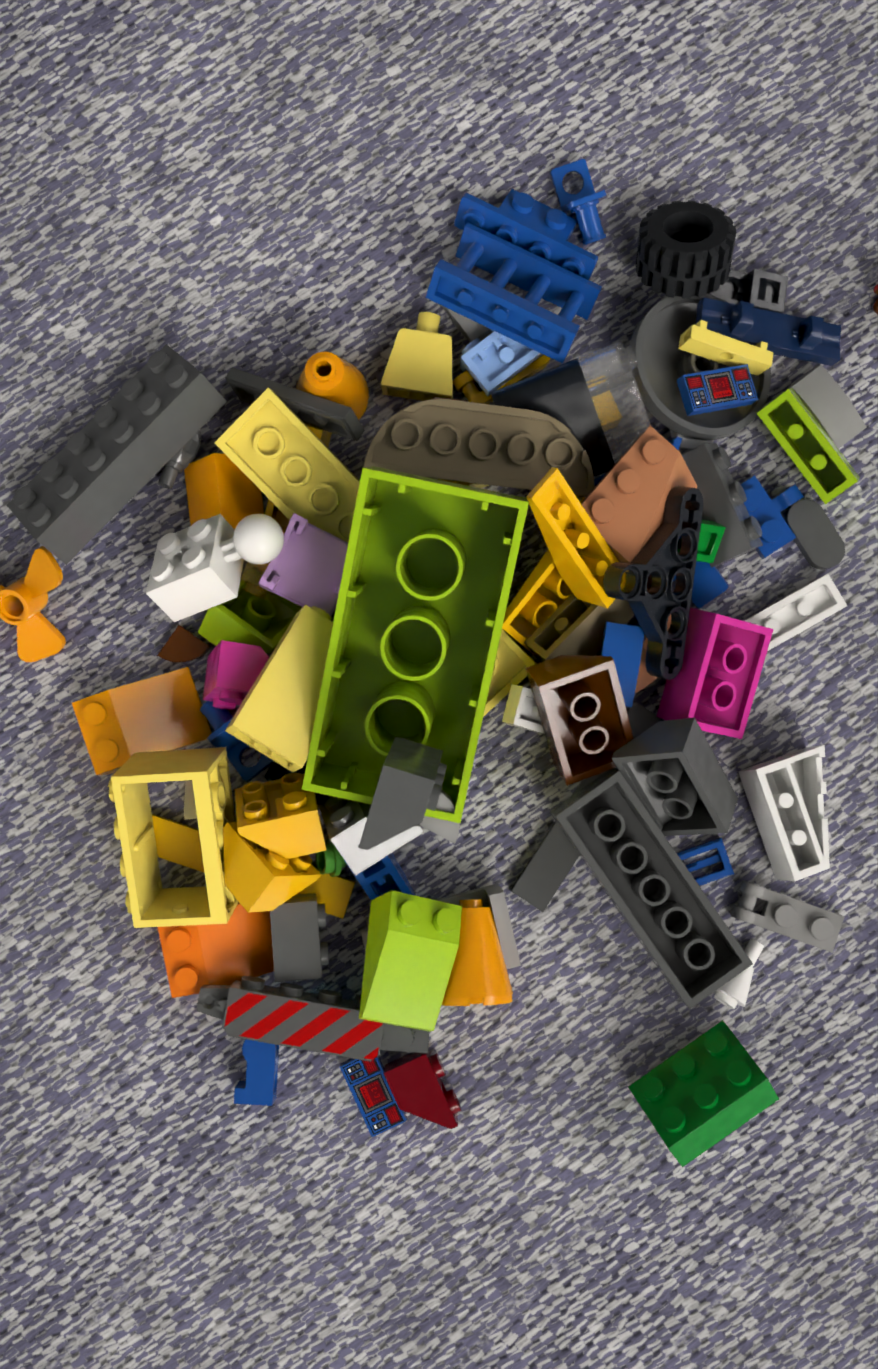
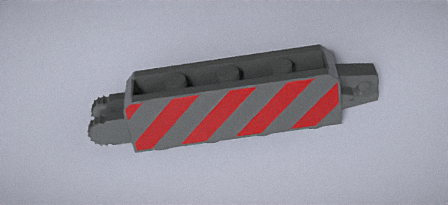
(299, 1019)

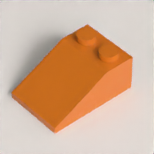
(217, 951)

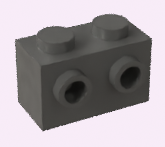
(296, 939)

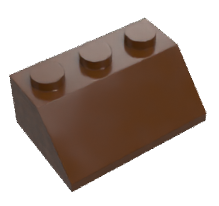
(580, 713)

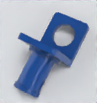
(582, 203)
(219, 721)

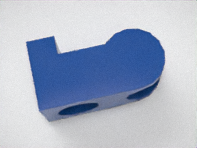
(261, 1074)

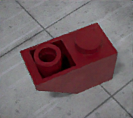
(420, 1090)

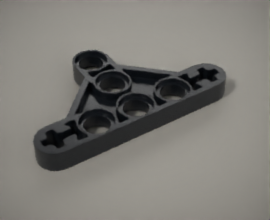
(663, 562)

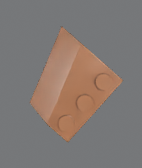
(633, 494)

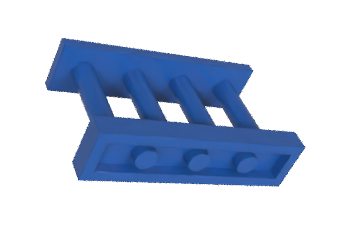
(504, 311)

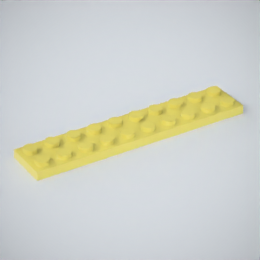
(309, 480)

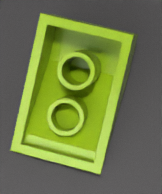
(408, 959)

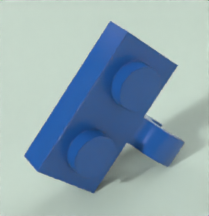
(767, 512)

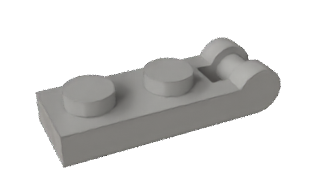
(789, 917)

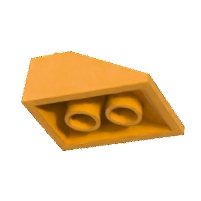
(141, 717)

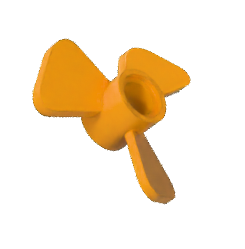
(22, 606)

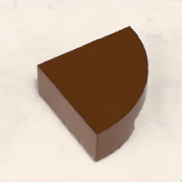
(183, 647)

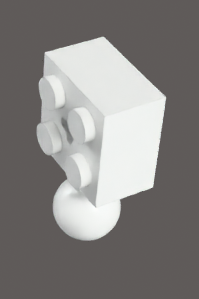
(206, 561)

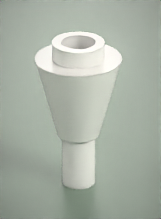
(737, 989)

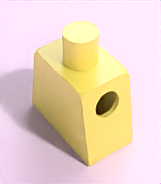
(420, 362)

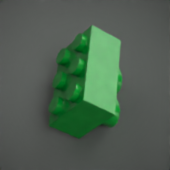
(703, 1093)

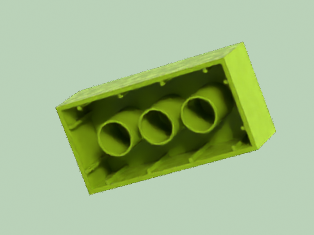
(414, 630)

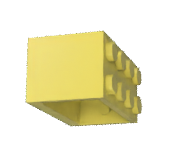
(134, 827)

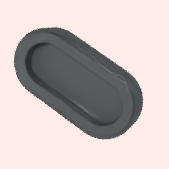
(815, 534)

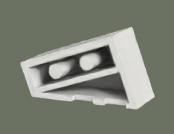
(790, 811)

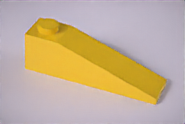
(572, 539)

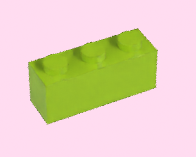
(808, 445)

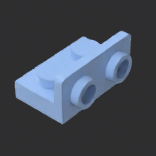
(495, 360)

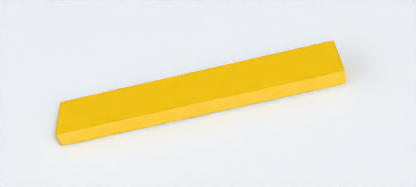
(182, 846)

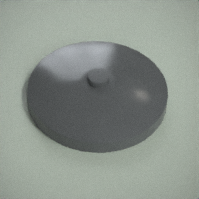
(662, 363)

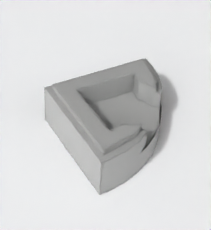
(443, 828)

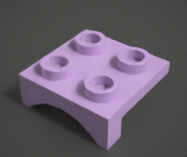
(307, 566)

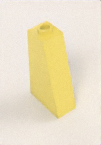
(284, 699)

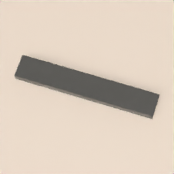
(556, 853)

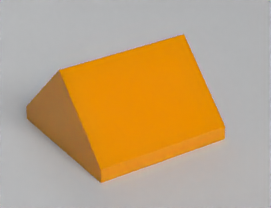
(221, 488)

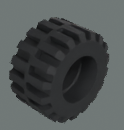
(685, 249)

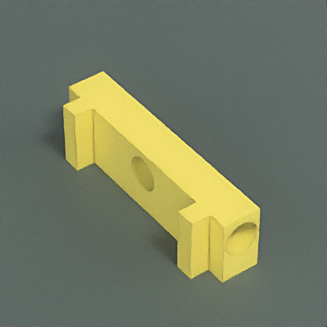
(724, 349)

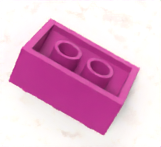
(717, 673)

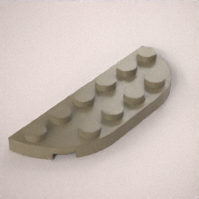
(480, 445)

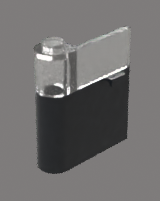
(592, 398)

